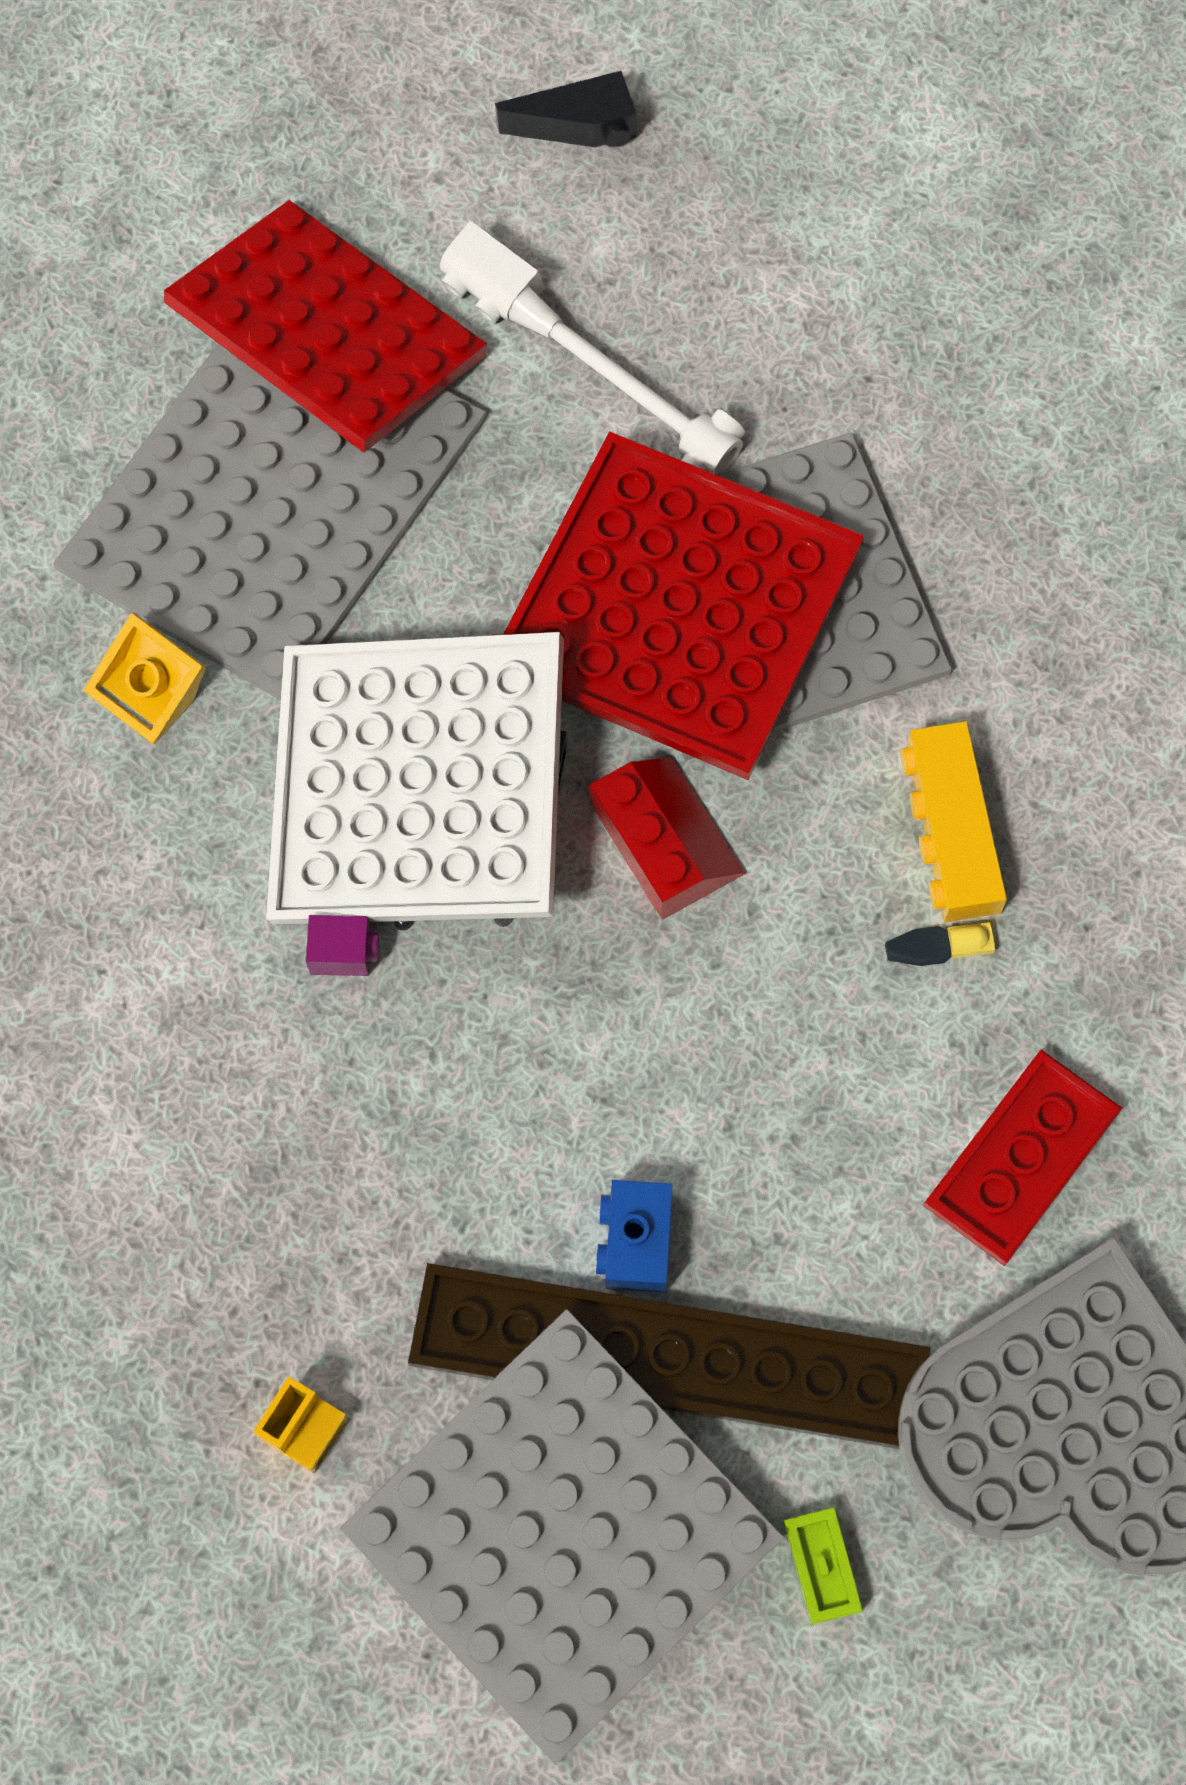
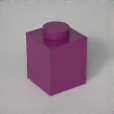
(340, 945)

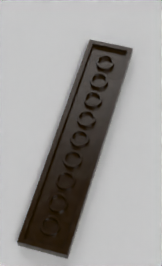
(677, 1353)

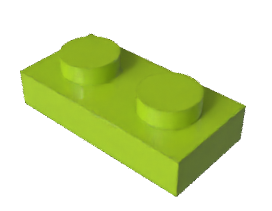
(822, 1566)

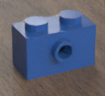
(637, 1236)

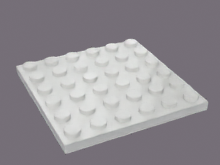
(417, 779)

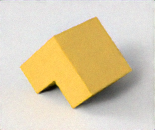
(300, 1425)

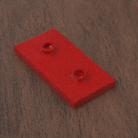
(1022, 1157)

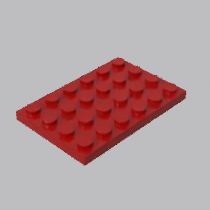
(325, 325)

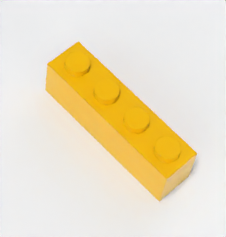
(954, 822)

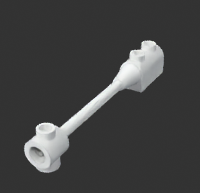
(513, 287)

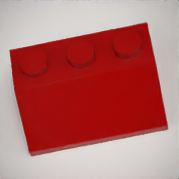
(663, 833)

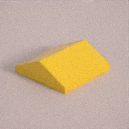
(148, 676)

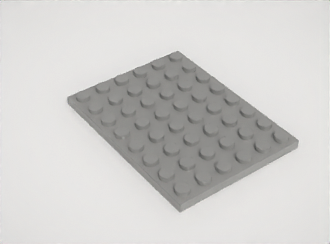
(257, 518)

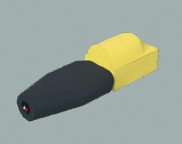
(938, 945)

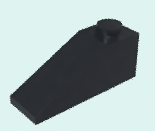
(577, 113)

